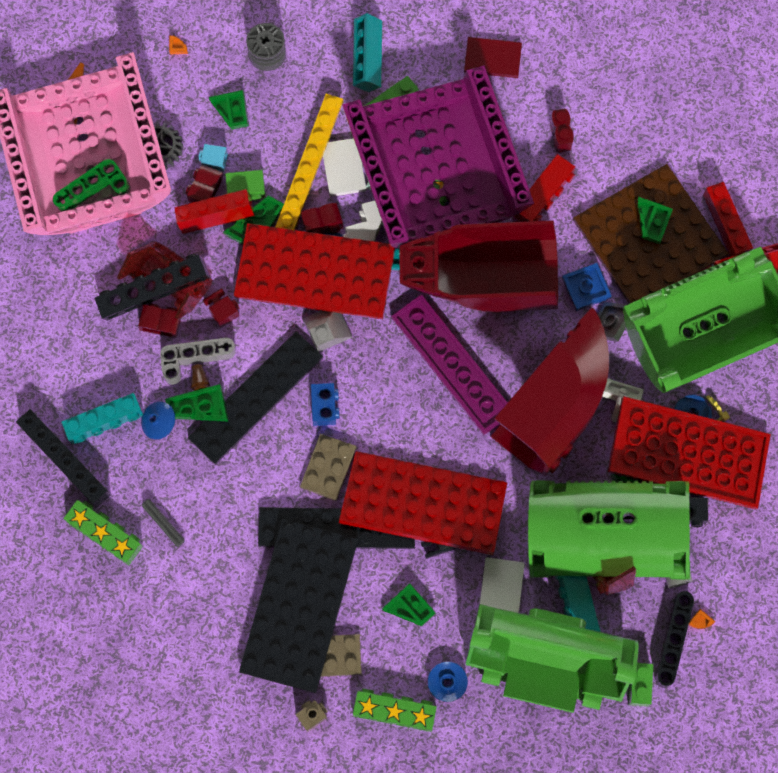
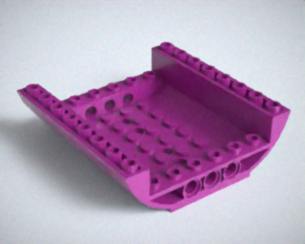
(467, 154)

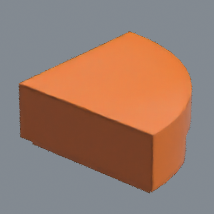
(177, 46)
(701, 620)

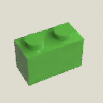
(249, 180)
(641, 691)

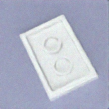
(343, 168)
(502, 584)

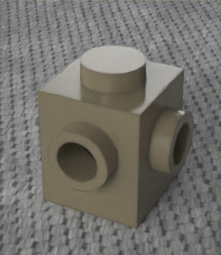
(311, 714)

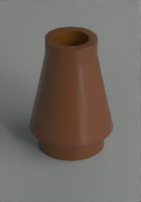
(199, 378)

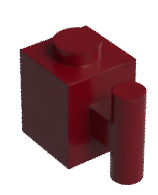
(223, 309)

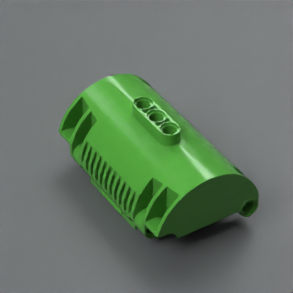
(738, 289)
(567, 546)
(551, 658)

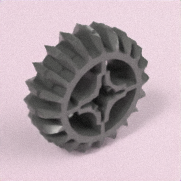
(171, 152)

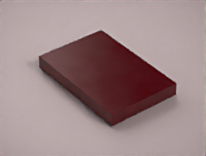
(498, 56)

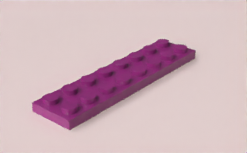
(451, 363)

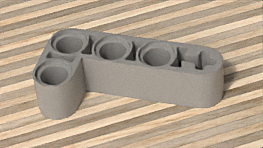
(197, 357)

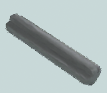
(163, 523)

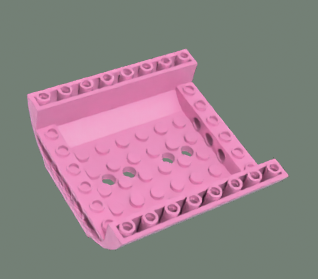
(47, 156)

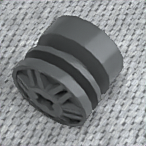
(266, 46)

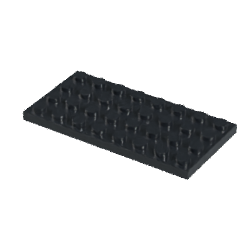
(298, 606)

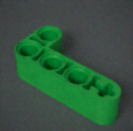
(89, 189)

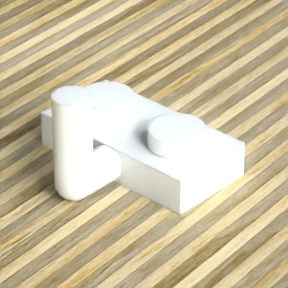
(616, 390)

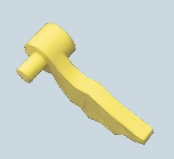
(723, 415)

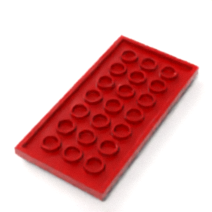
(315, 271)
(675, 445)
(423, 503)

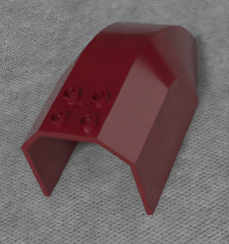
(486, 266)
(557, 399)

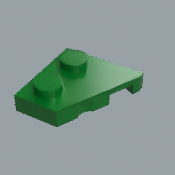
(232, 108)
(653, 219)
(410, 606)

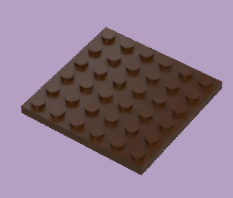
(639, 264)

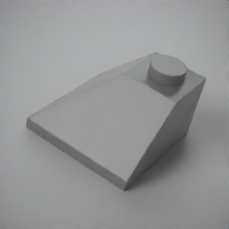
(326, 329)

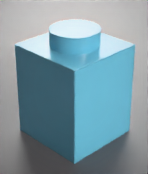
(213, 156)

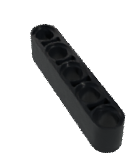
(678, 630)

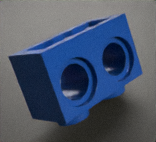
(320, 404)

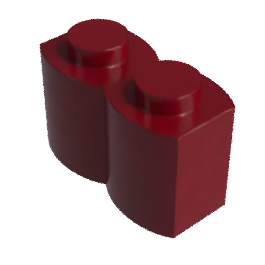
(561, 130)
(205, 184)
(322, 219)
(159, 320)

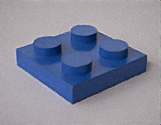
(586, 287)

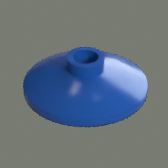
(164, 420)
(449, 671)

